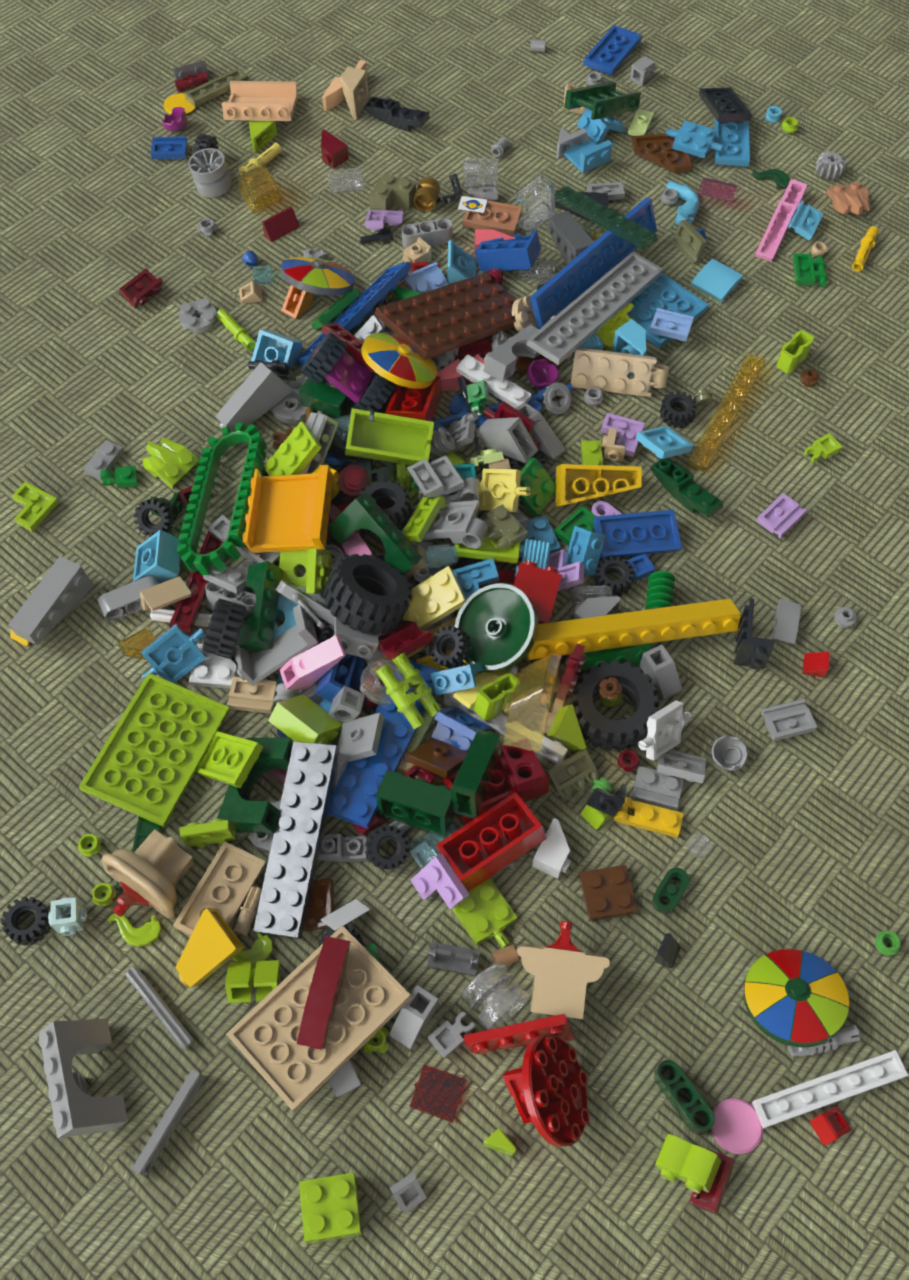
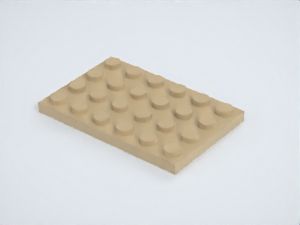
(272, 1027)

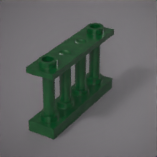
(602, 100)

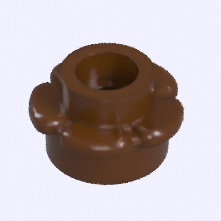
(809, 377)
(610, 694)

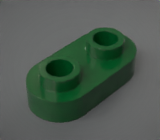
(669, 891)

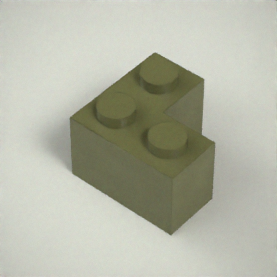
(392, 192)

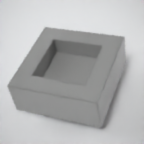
(408, 1192)

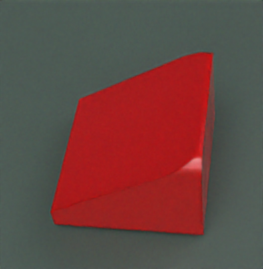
(816, 663)
(830, 1125)

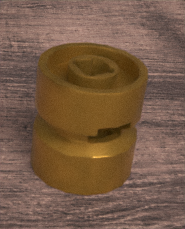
(426, 194)

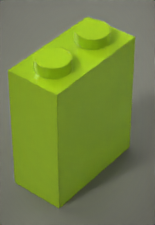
(305, 721)

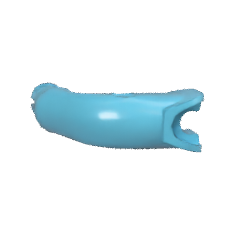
(692, 203)

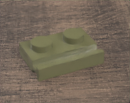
(689, 241)

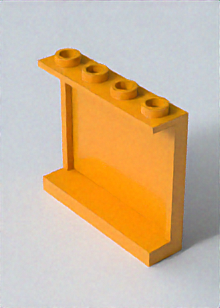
(288, 512)

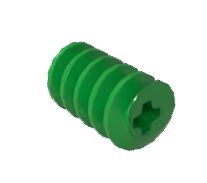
(660, 590)

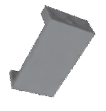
(354, 641)
(284, 648)

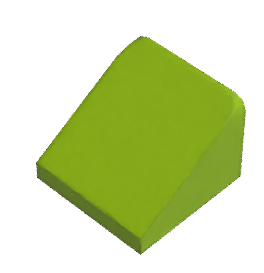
(595, 817)
(500, 1142)

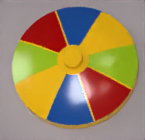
(398, 361)

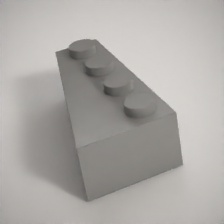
(51, 600)

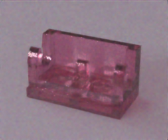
(717, 190)

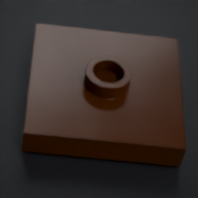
(437, 757)

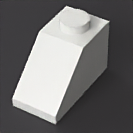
(553, 852)

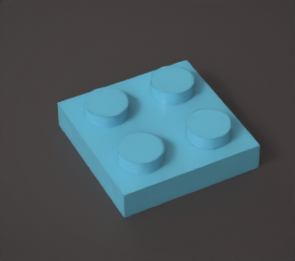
(664, 442)

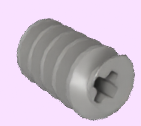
(441, 443)

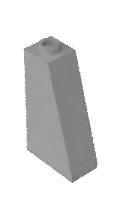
(253, 398)

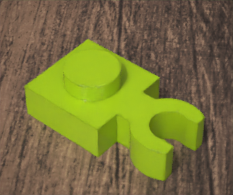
(824, 446)

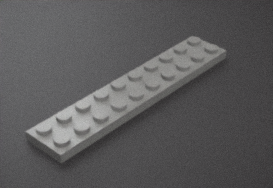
(594, 308)

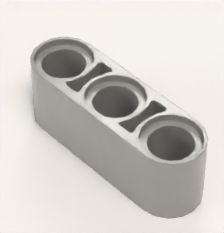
(432, 232)
(245, 598)
(125, 599)

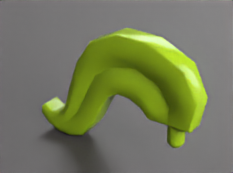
(137, 936)
(259, 952)

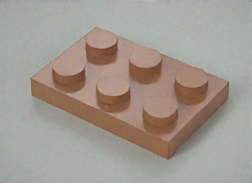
(496, 216)

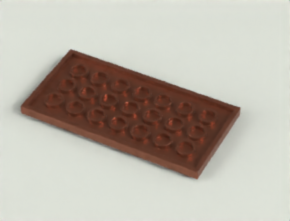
(450, 315)

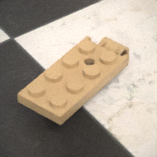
(610, 370)

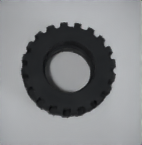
(367, 594)
(615, 732)

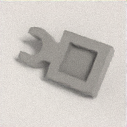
(448, 1037)

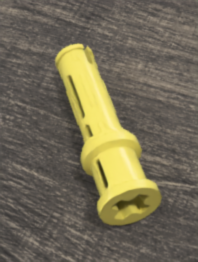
(264, 158)

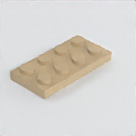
(222, 886)

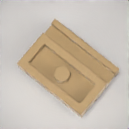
(252, 698)

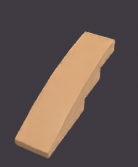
(334, 94)

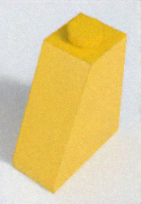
(207, 949)

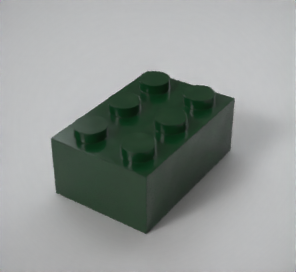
(415, 803)

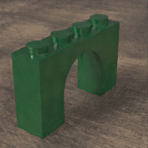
(324, 397)
(366, 514)
(256, 815)

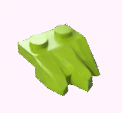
(169, 461)

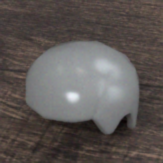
(729, 753)

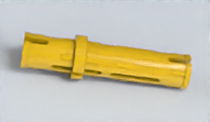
(867, 243)

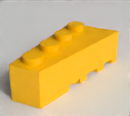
(589, 482)

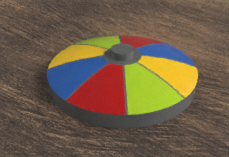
(317, 276)

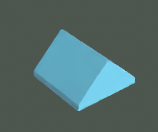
(460, 263)

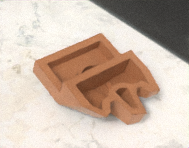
(849, 198)

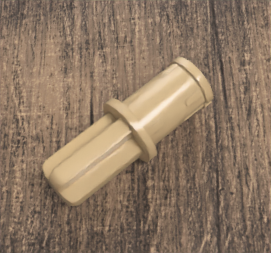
(248, 912)

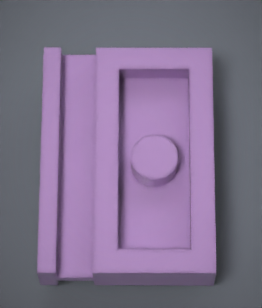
(781, 515)

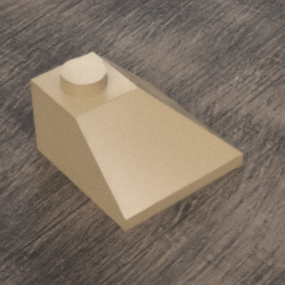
(355, 89)

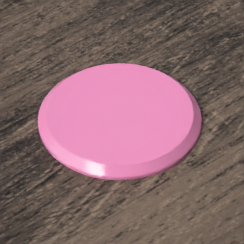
(736, 1126)

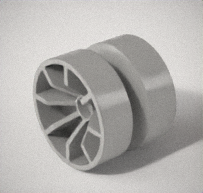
(210, 172)

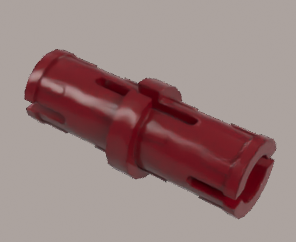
(191, 81)

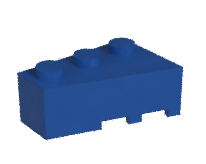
(510, 253)
(344, 673)

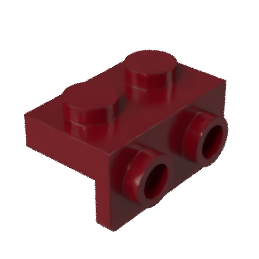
(140, 288)

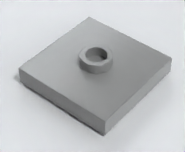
(361, 737)

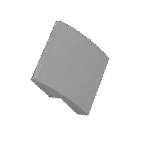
(436, 477)

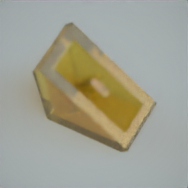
(136, 643)

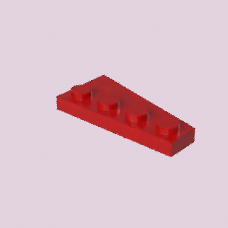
(519, 1034)

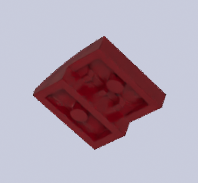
(403, 639)

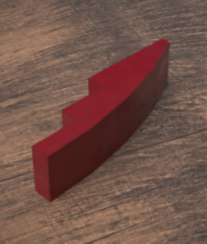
(323, 992)

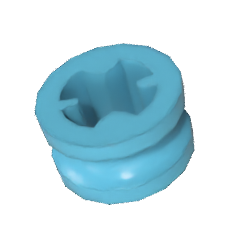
(773, 114)

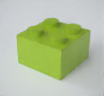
(330, 1208)

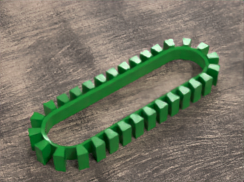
(201, 496)

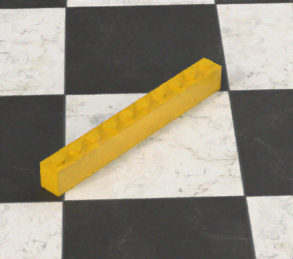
(635, 628)

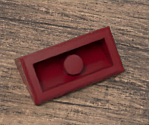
(280, 224)

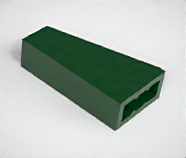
(475, 774)

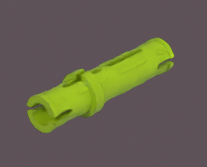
(240, 334)

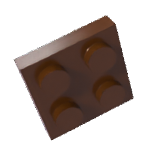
(607, 893)

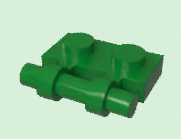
(804, 270)

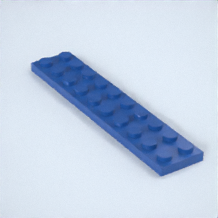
(588, 267)

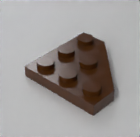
(659, 150)

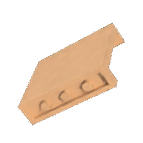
(261, 101)

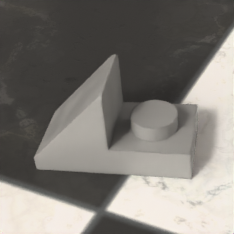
(569, 140)

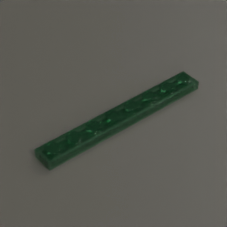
(606, 217)

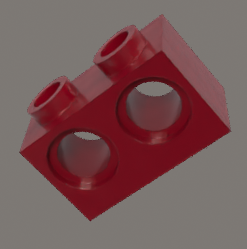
(526, 765)

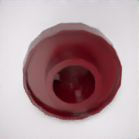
(352, 480)

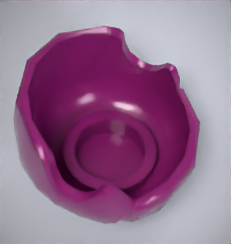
(176, 121)
(542, 373)

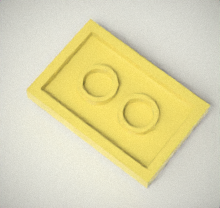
(435, 599)

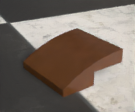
(320, 904)

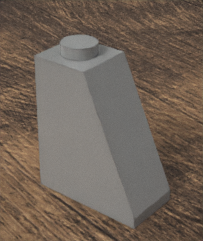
(509, 437)

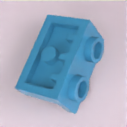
(586, 548)
(455, 678)

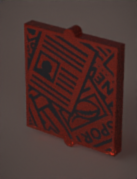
(438, 1093)

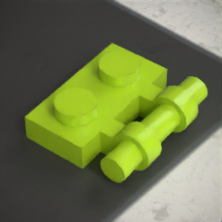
(207, 833)

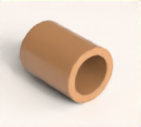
(506, 955)

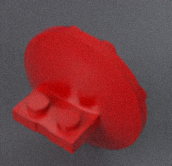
(551, 1090)

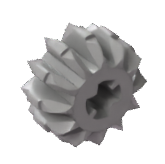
(830, 165)

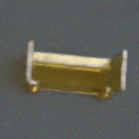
(531, 703)

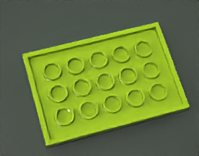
(154, 749)

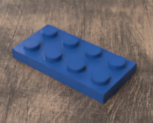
(612, 50)
(638, 533)

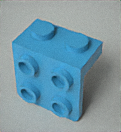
(598, 128)
(589, 154)

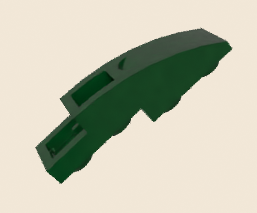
(684, 489)

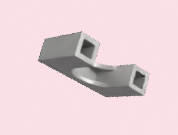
(73, 1109)

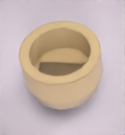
(818, 249)

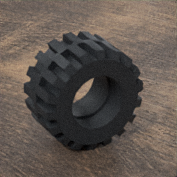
(394, 496)
(224, 628)

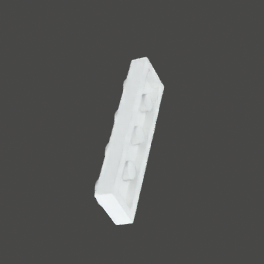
(505, 390)

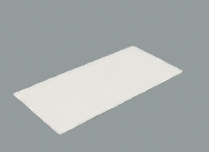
(345, 914)

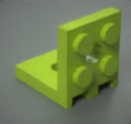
(317, 568)

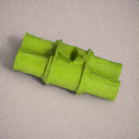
(398, 689)

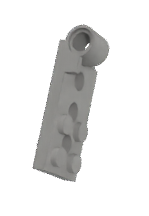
(462, 530)

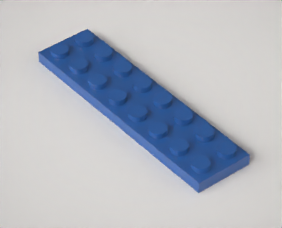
(364, 303)
(357, 789)

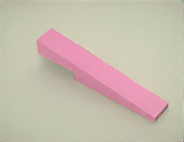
(779, 223)

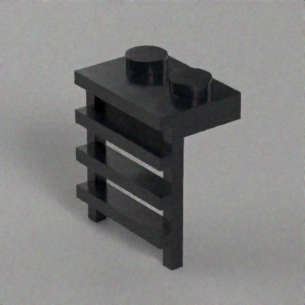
(751, 650)

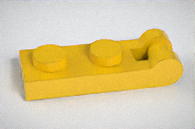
(650, 817)

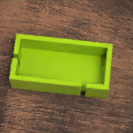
(388, 437)

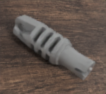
(845, 1035)

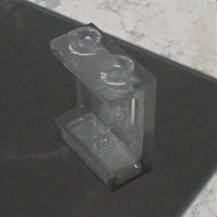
(537, 202)

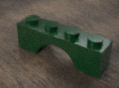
(259, 628)

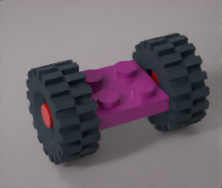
(340, 369)

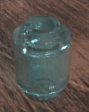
(440, 555)

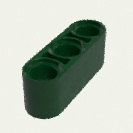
(685, 1110)

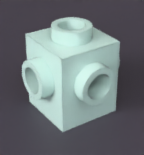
(67, 916)

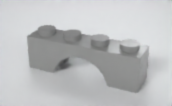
(502, 360)

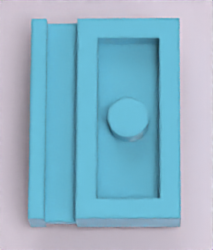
(805, 220)

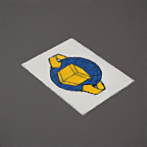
(472, 204)

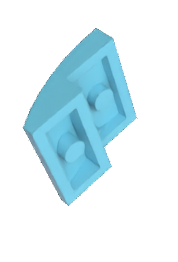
(716, 280)

